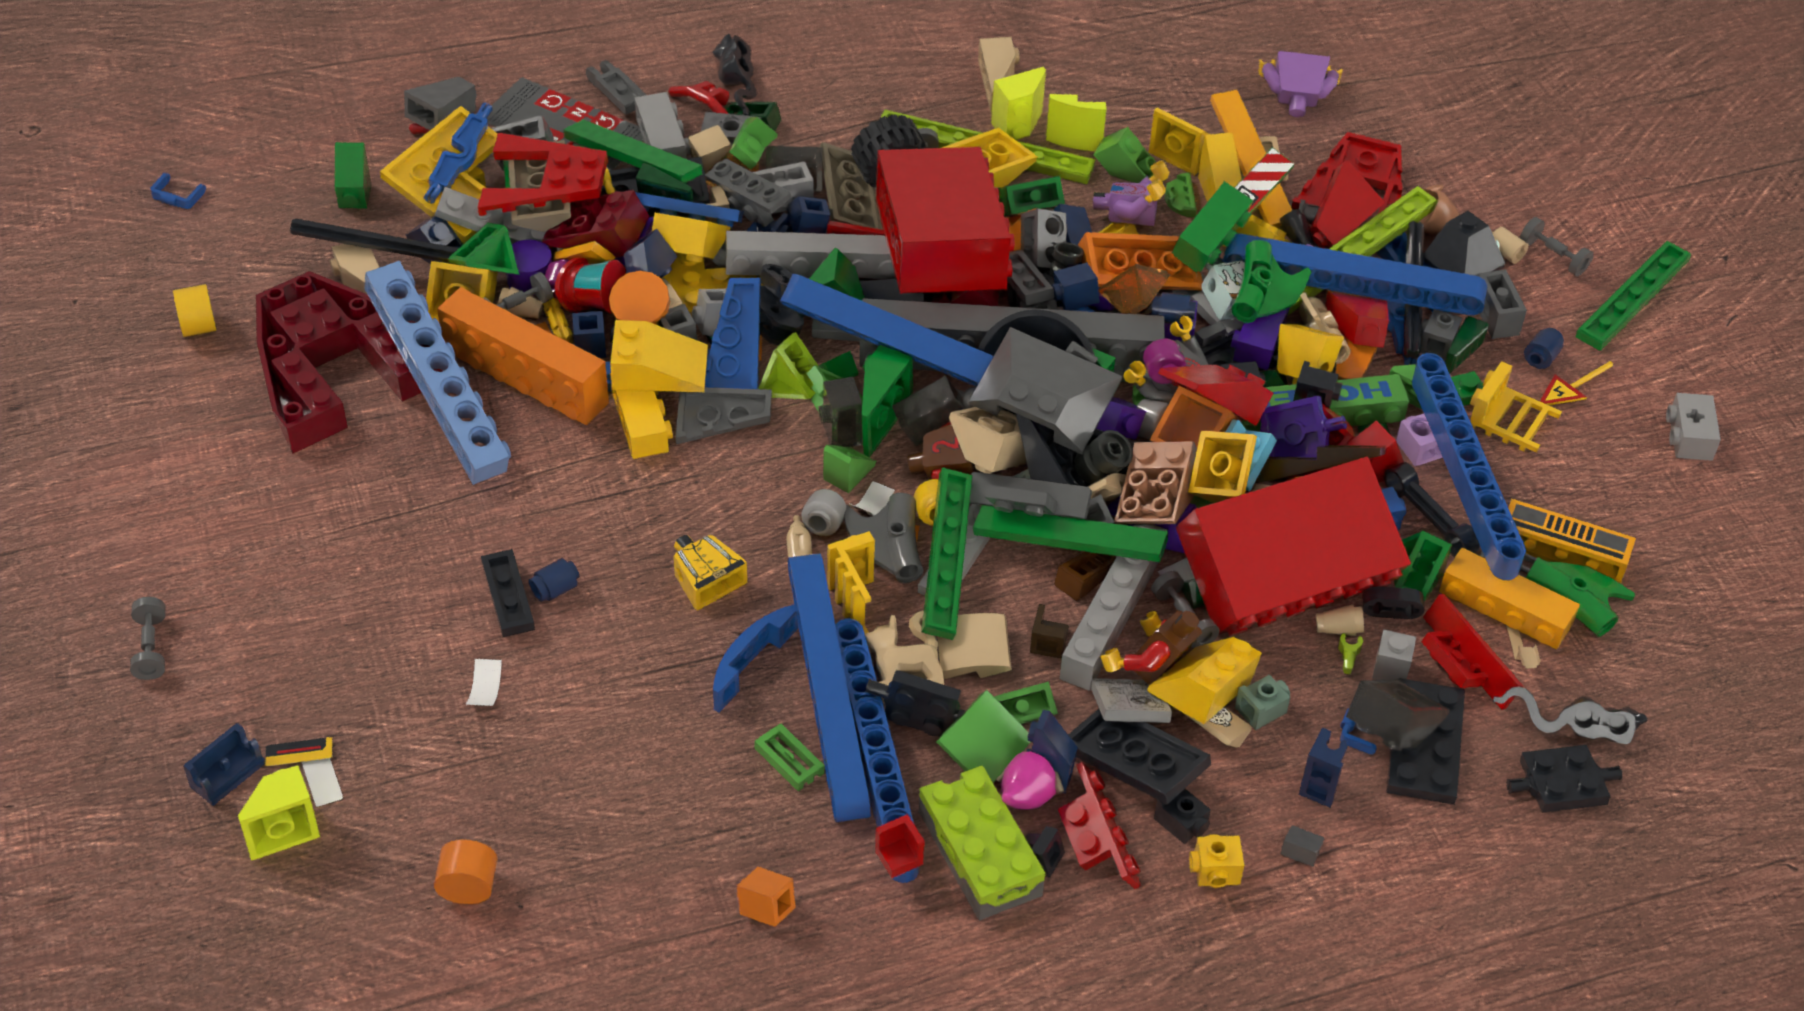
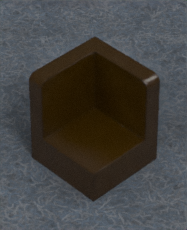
(1048, 637)

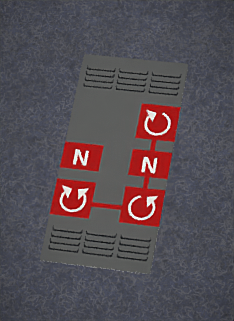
(531, 99)

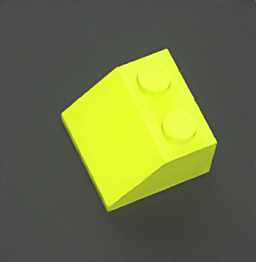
(1018, 102)
(278, 814)

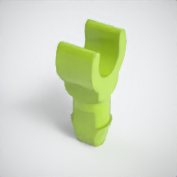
(1349, 652)

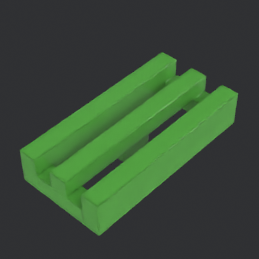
(798, 748)

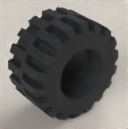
(884, 134)

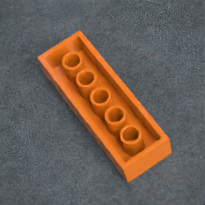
(524, 356)

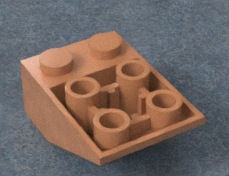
(1157, 483)

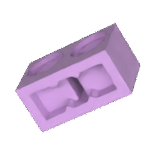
(1418, 440)

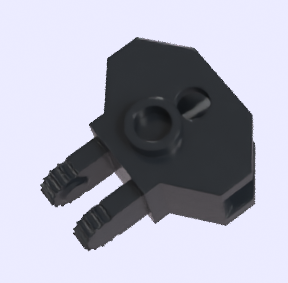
(779, 319)

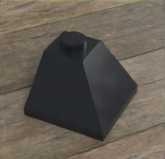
(1465, 247)

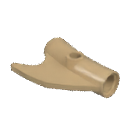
(1322, 320)

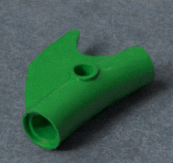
(1265, 285)
(1584, 587)

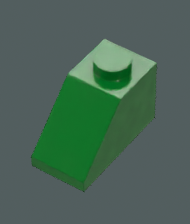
(352, 175)

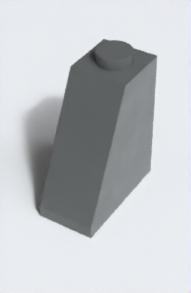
(436, 101)

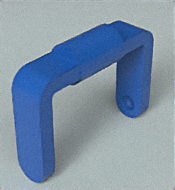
(173, 199)
(1352, 741)

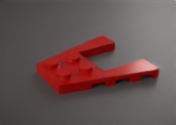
(1373, 158)
(569, 174)

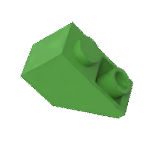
(1124, 156)

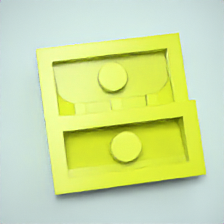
(1074, 122)

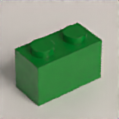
(1031, 195)

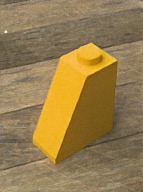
(1218, 163)

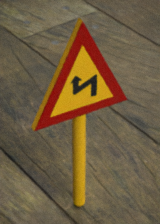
(1562, 392)

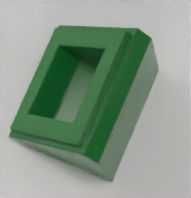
(841, 365)

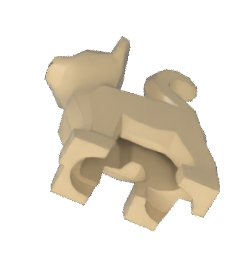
(913, 659)

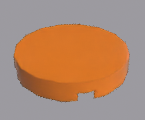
(639, 297)

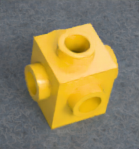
(1217, 861)

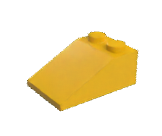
(1005, 154)
(656, 359)

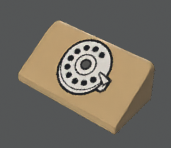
(1227, 727)

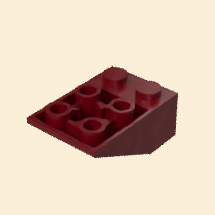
(611, 221)

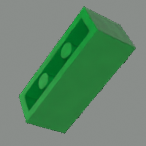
(1213, 227)

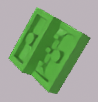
(984, 737)

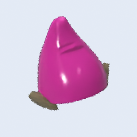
(1029, 781)

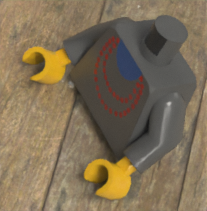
(1193, 356)

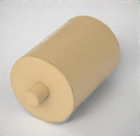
(1510, 245)

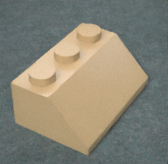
(988, 439)

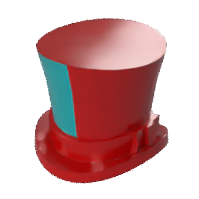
(587, 285)

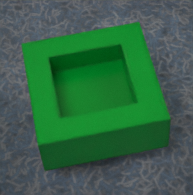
(1466, 386)

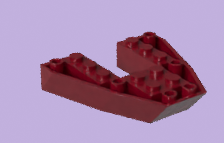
(307, 326)

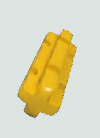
(558, 320)

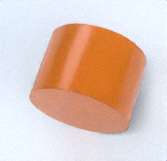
(465, 872)

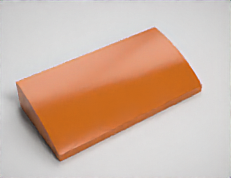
(1114, 253)

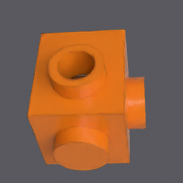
(766, 896)

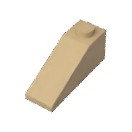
(996, 61)
(351, 265)

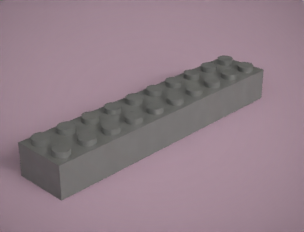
(1111, 333)

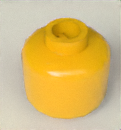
(926, 500)

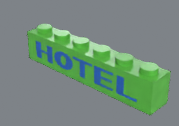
(1360, 400)

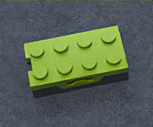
(981, 843)

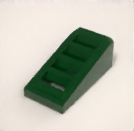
(767, 111)
(657, 183)
(1467, 341)

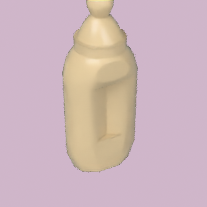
(798, 539)

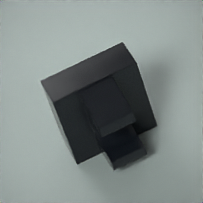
(1047, 848)

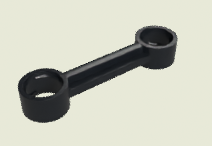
(1406, 483)

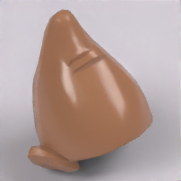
(1443, 212)

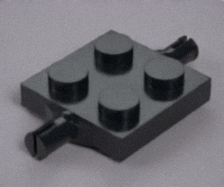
(918, 702)
(1564, 778)

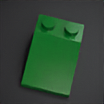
(886, 382)

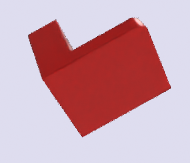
(899, 846)

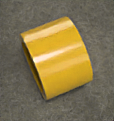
(194, 310)

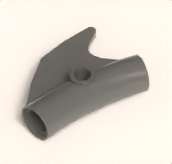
(893, 536)

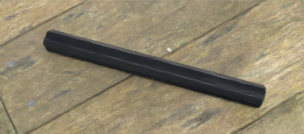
(371, 240)
(1413, 313)

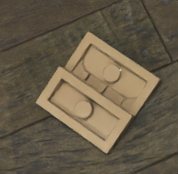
(978, 646)

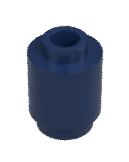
(1173, 307)
(1544, 348)
(554, 580)

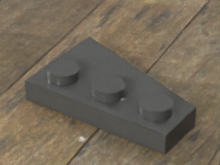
(720, 411)

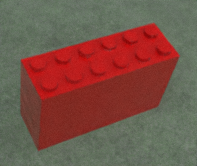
(943, 220)
(1292, 546)

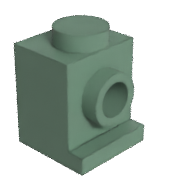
(1263, 701)

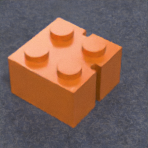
(1190, 415)

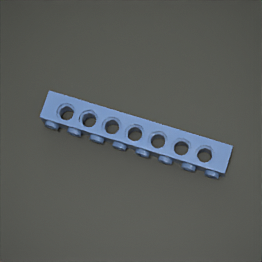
(478, 462)

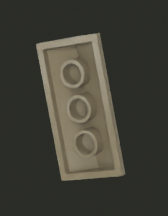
(530, 175)
(847, 191)

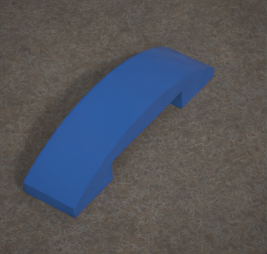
(773, 629)

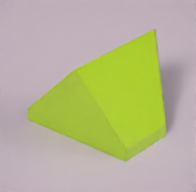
(788, 370)

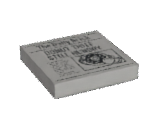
(1129, 701)

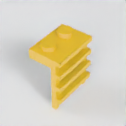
(1494, 402)
(848, 571)

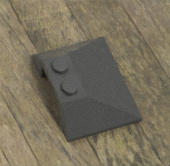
(1047, 388)

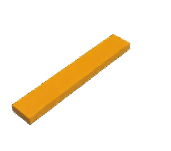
(1249, 149)

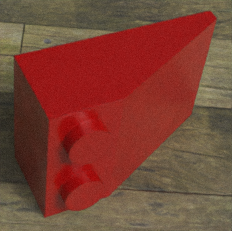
(1224, 387)

